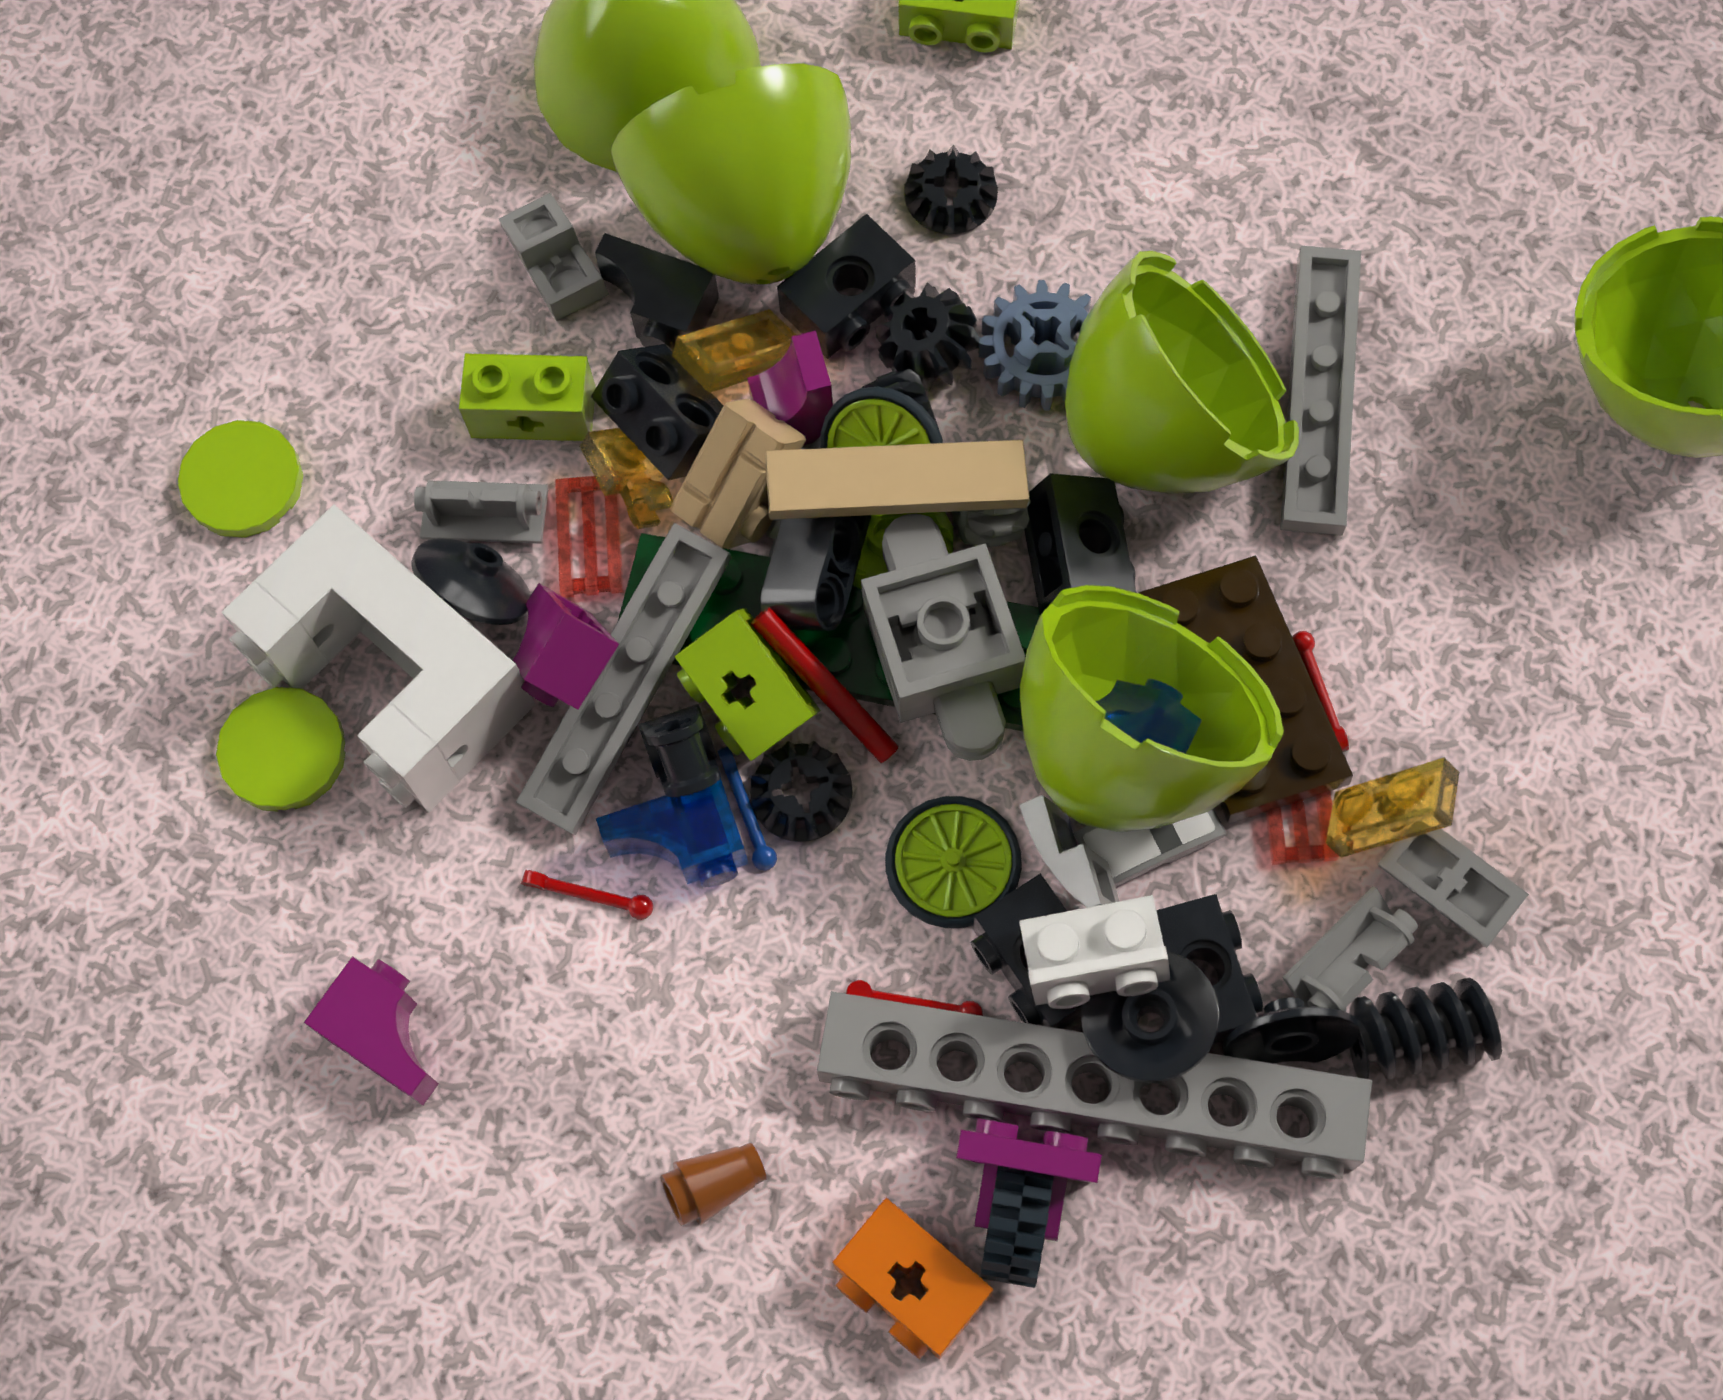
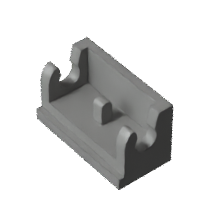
(1455, 883)

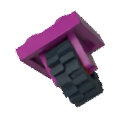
(1022, 1194)

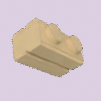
(728, 480)

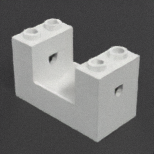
(347, 584)

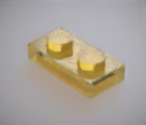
(734, 349)
(1393, 807)

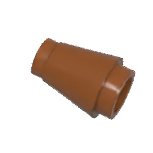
(711, 1182)

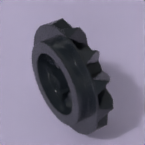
(972, 202)
(783, 814)

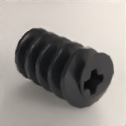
(1422, 1025)

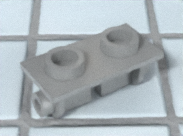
(482, 511)
(1335, 966)

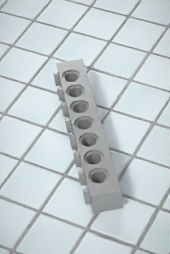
(1332, 1102)

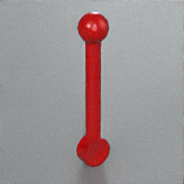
(1305, 644)
(639, 906)
(863, 989)

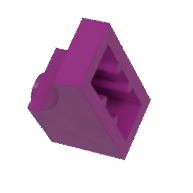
(797, 387)
(561, 649)
(369, 1020)

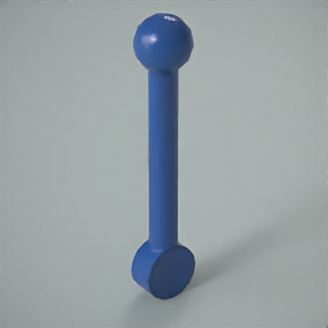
(764, 856)

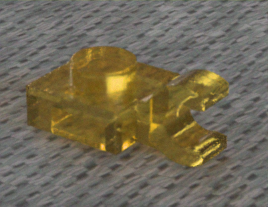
(628, 472)

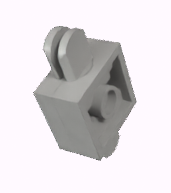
(943, 635)

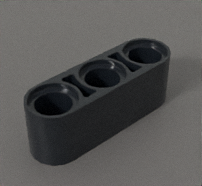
(814, 570)

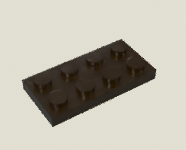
(1242, 611)

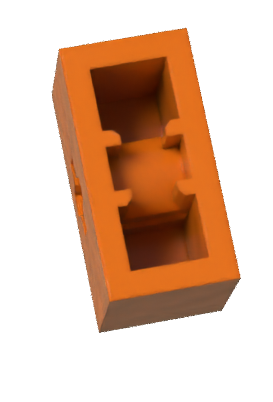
(896, 1241)

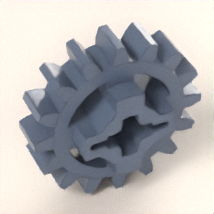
(1029, 319)

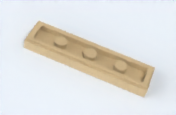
(896, 479)

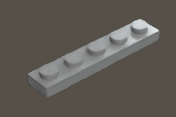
(1322, 390)
(648, 639)

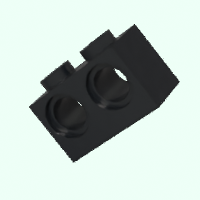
(658, 407)

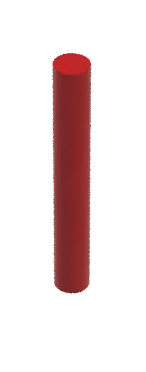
(824, 685)

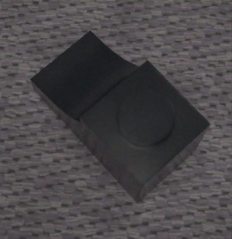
(666, 291)

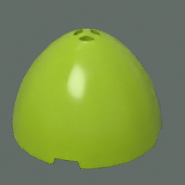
(618, 57)
(743, 171)
(1655, 336)
(1173, 386)
(1095, 768)

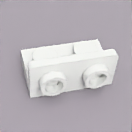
(1095, 952)

